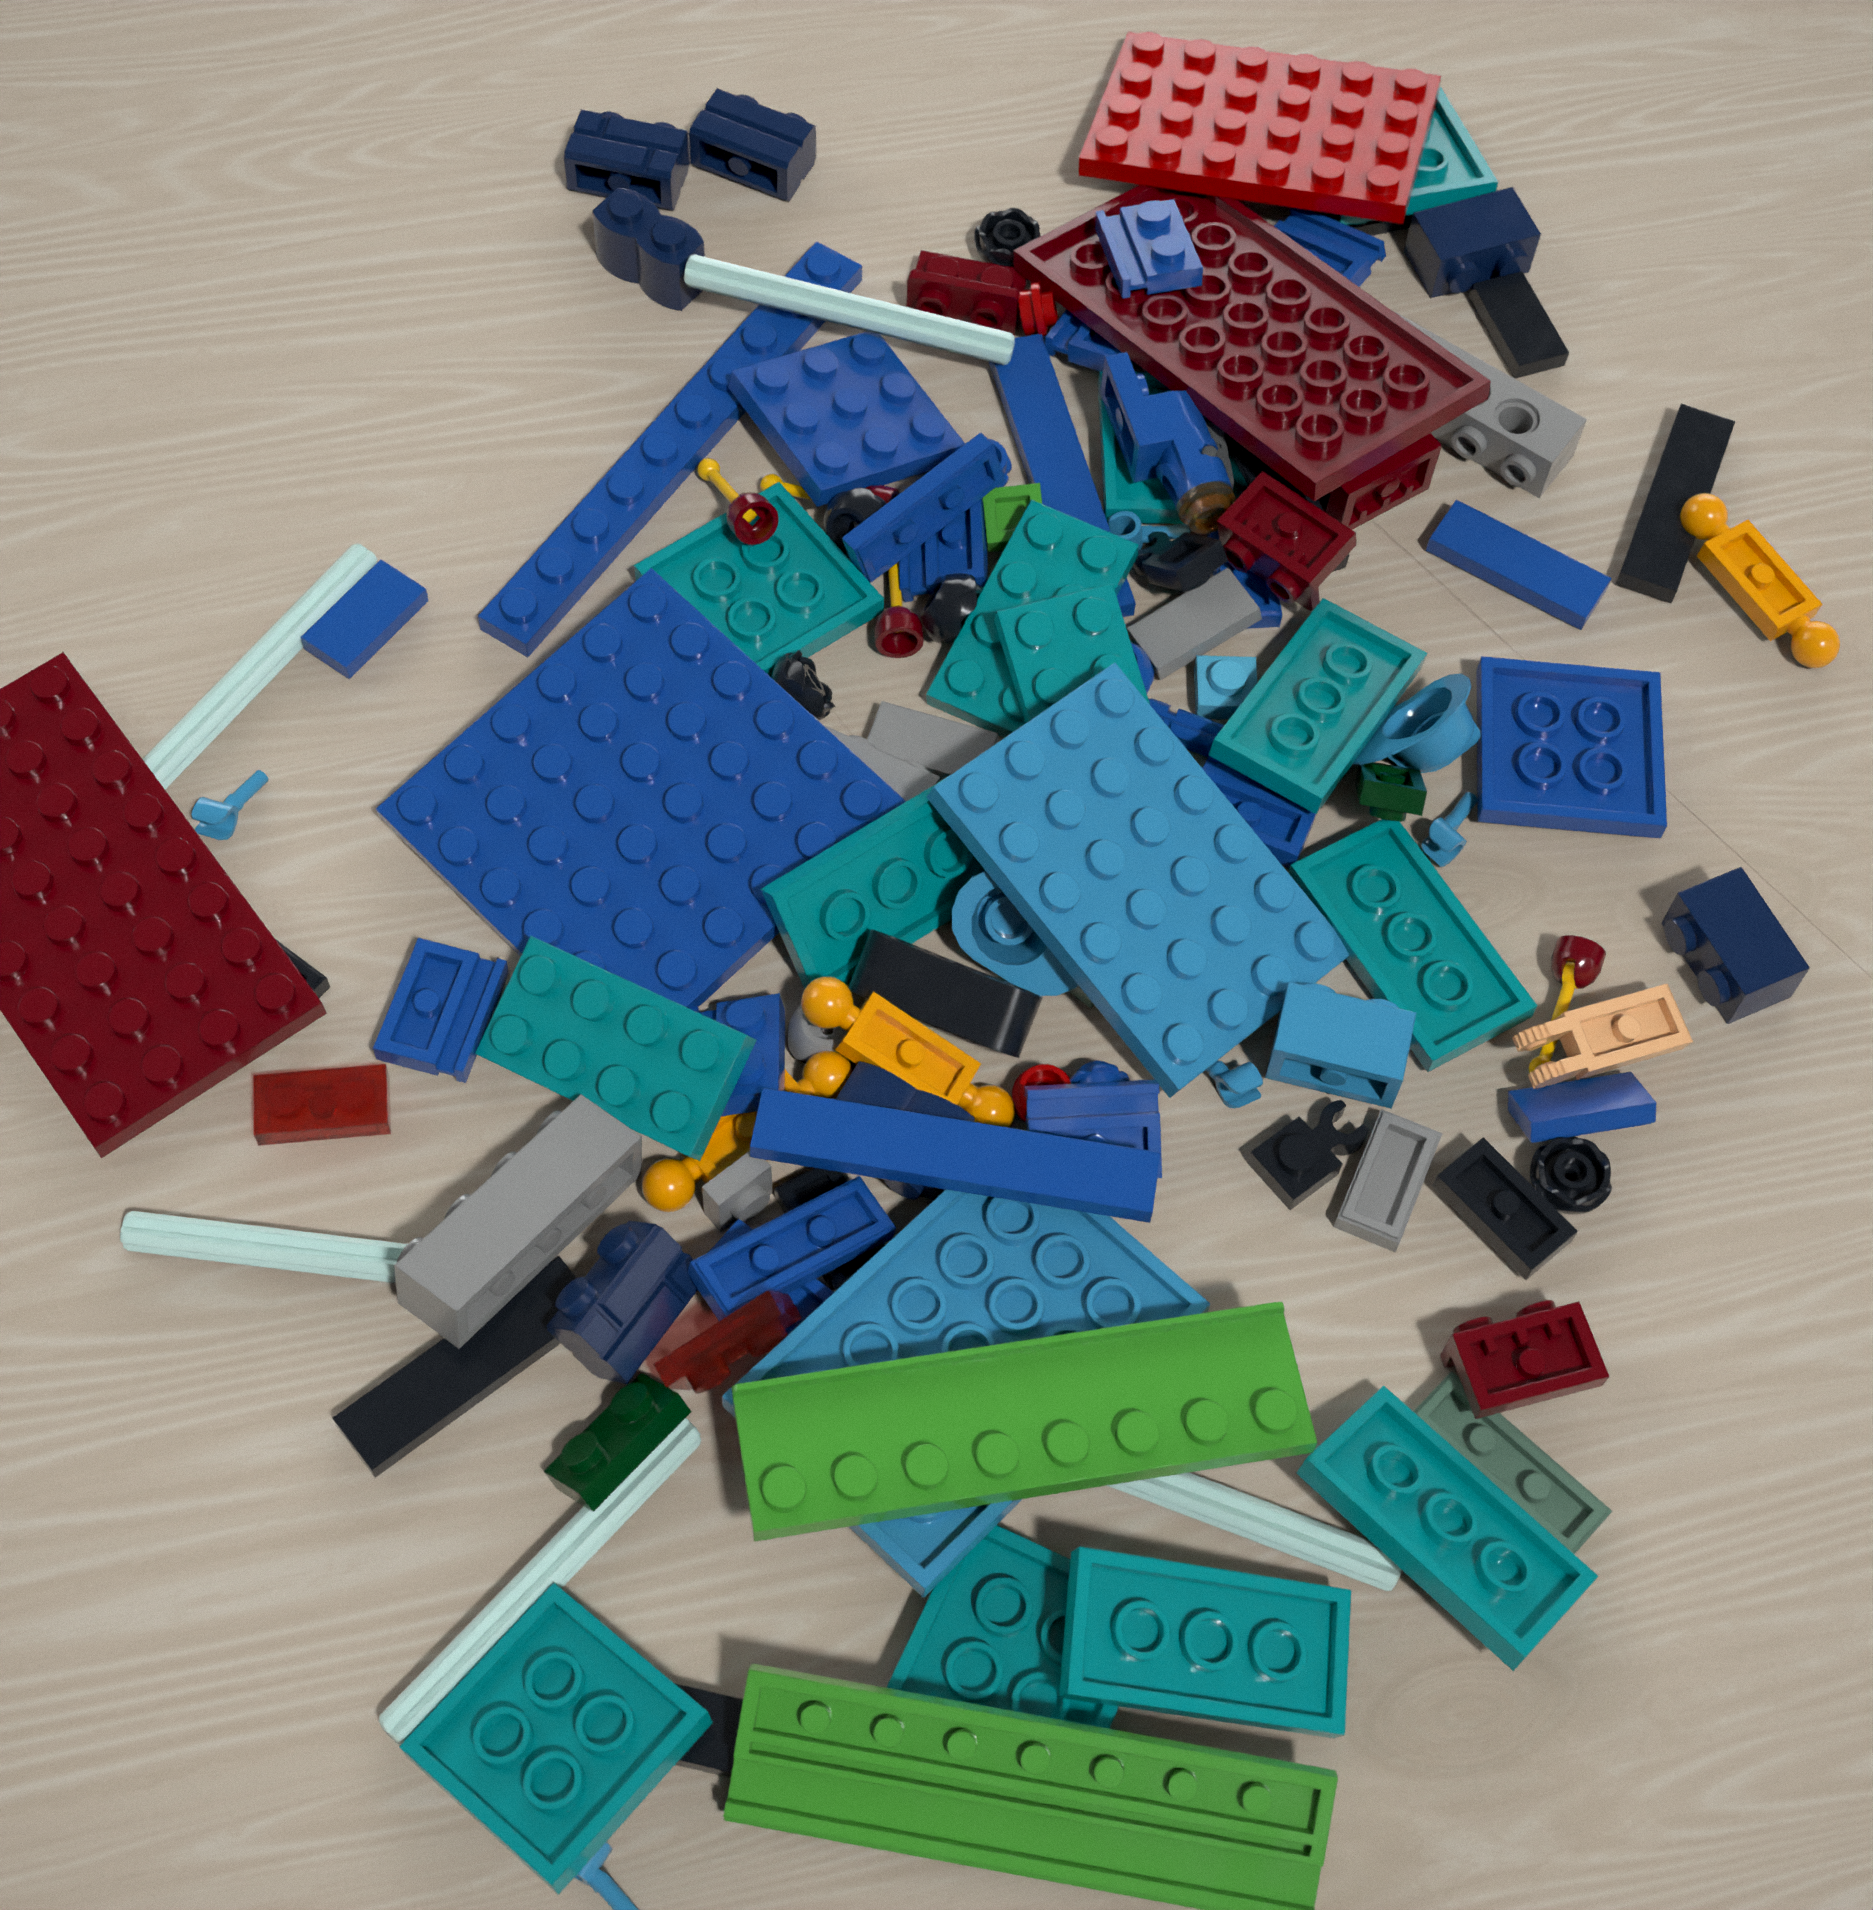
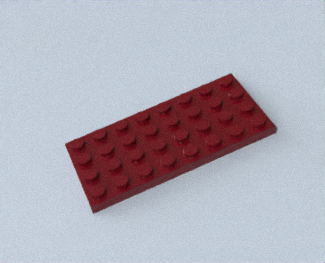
(1268, 344)
(119, 929)

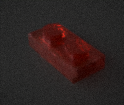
(322, 1104)
(750, 1329)

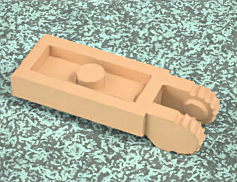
(1608, 1035)

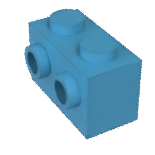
(1341, 1044)

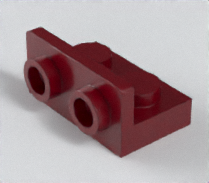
(966, 290)
(1384, 484)
(1283, 540)
(1525, 1358)

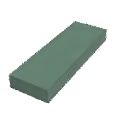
(1515, 1465)

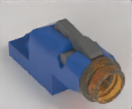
(1169, 441)

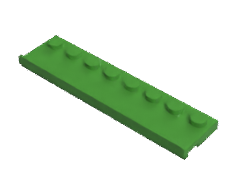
(1020, 1420)
(1028, 1794)

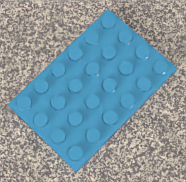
(1139, 877)
(968, 1279)

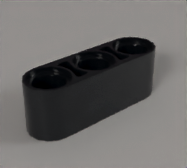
(946, 993)

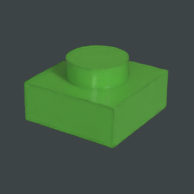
(1004, 510)

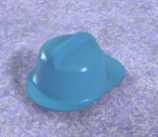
(1427, 728)
(1003, 941)

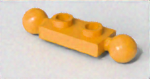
(1760, 580)
(904, 1047)
(671, 1183)

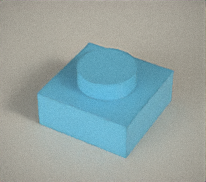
(1222, 684)

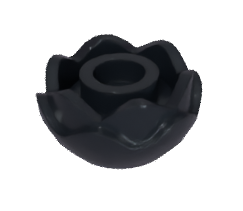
(1003, 233)
(845, 509)
(948, 605)
(799, 679)
(1581, 1160)

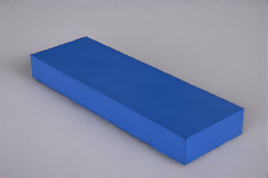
(924, 508)
(1518, 564)
(792, 1248)

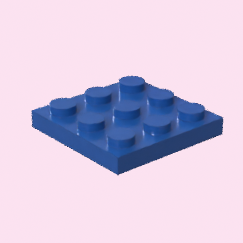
(845, 415)
(1570, 747)

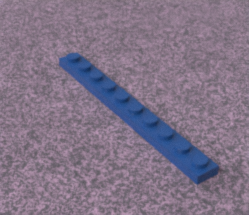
(652, 467)

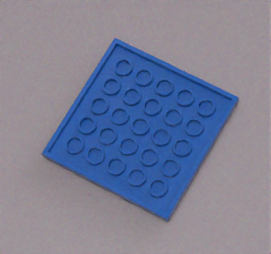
(638, 799)

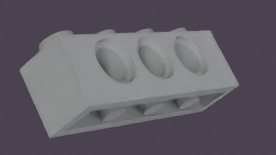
(1514, 430)

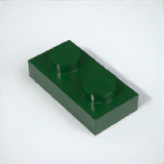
(1390, 791)
(617, 1441)

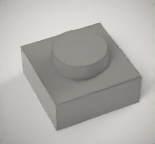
(738, 1192)

